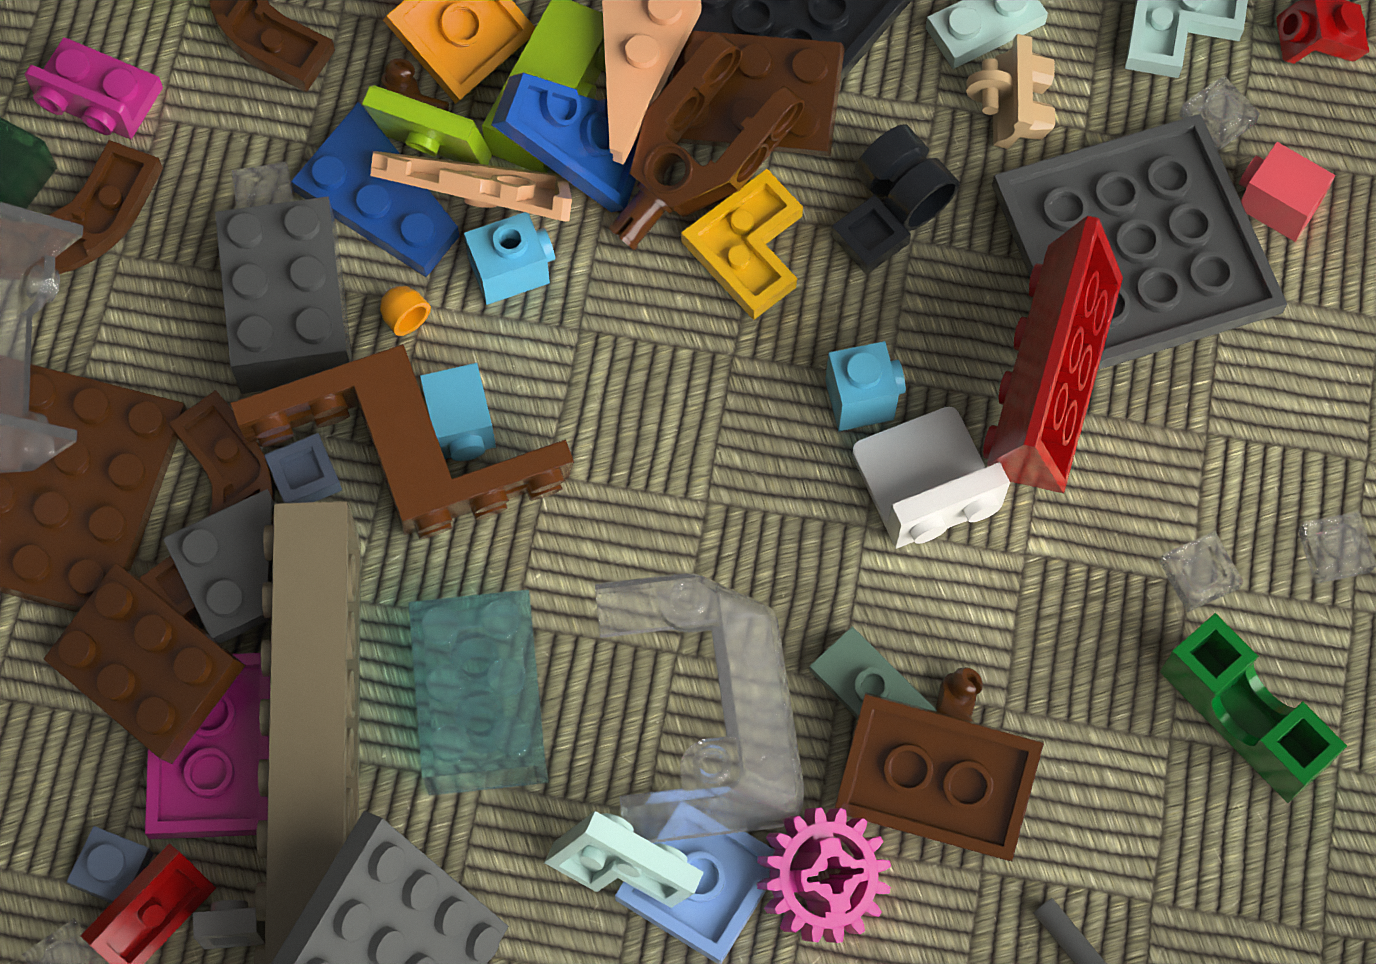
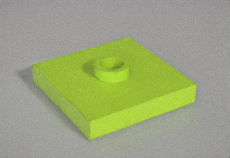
(426, 127)

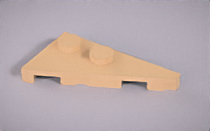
(640, 53)
(480, 184)

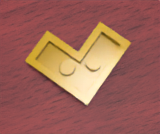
(734, 240)

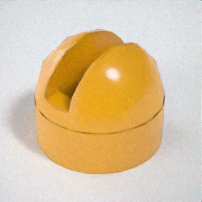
(404, 309)

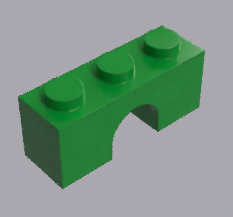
(1220, 681)

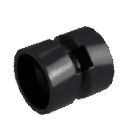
(912, 184)

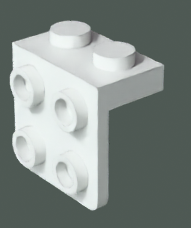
(928, 477)

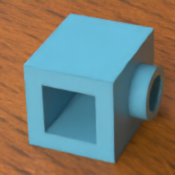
(509, 257)
(863, 385)
(459, 412)

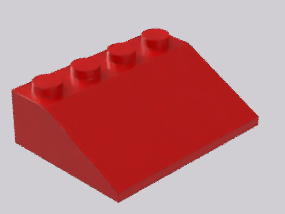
(1056, 359)

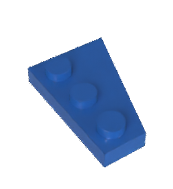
(567, 136)
(387, 213)

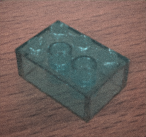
(477, 692)

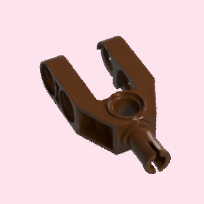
(668, 121)

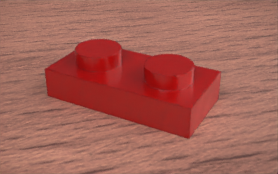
(149, 909)

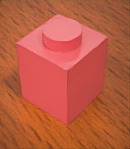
(1284, 190)

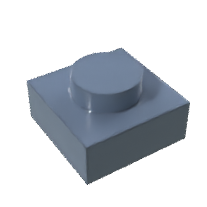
(303, 471)
(108, 864)

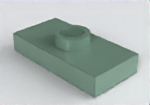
(856, 667)

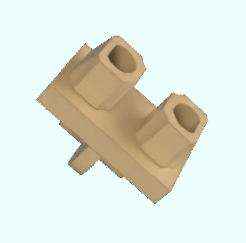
(1007, 92)

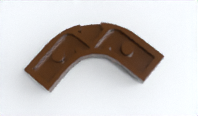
(272, 40)
(107, 203)
(233, 469)

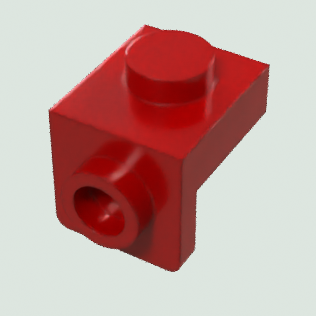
(1322, 26)

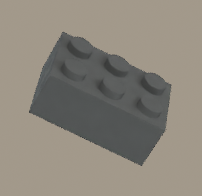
(282, 292)

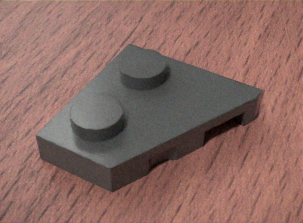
(226, 565)

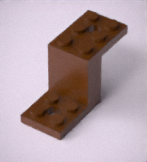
(402, 441)

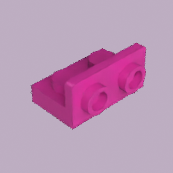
(94, 88)

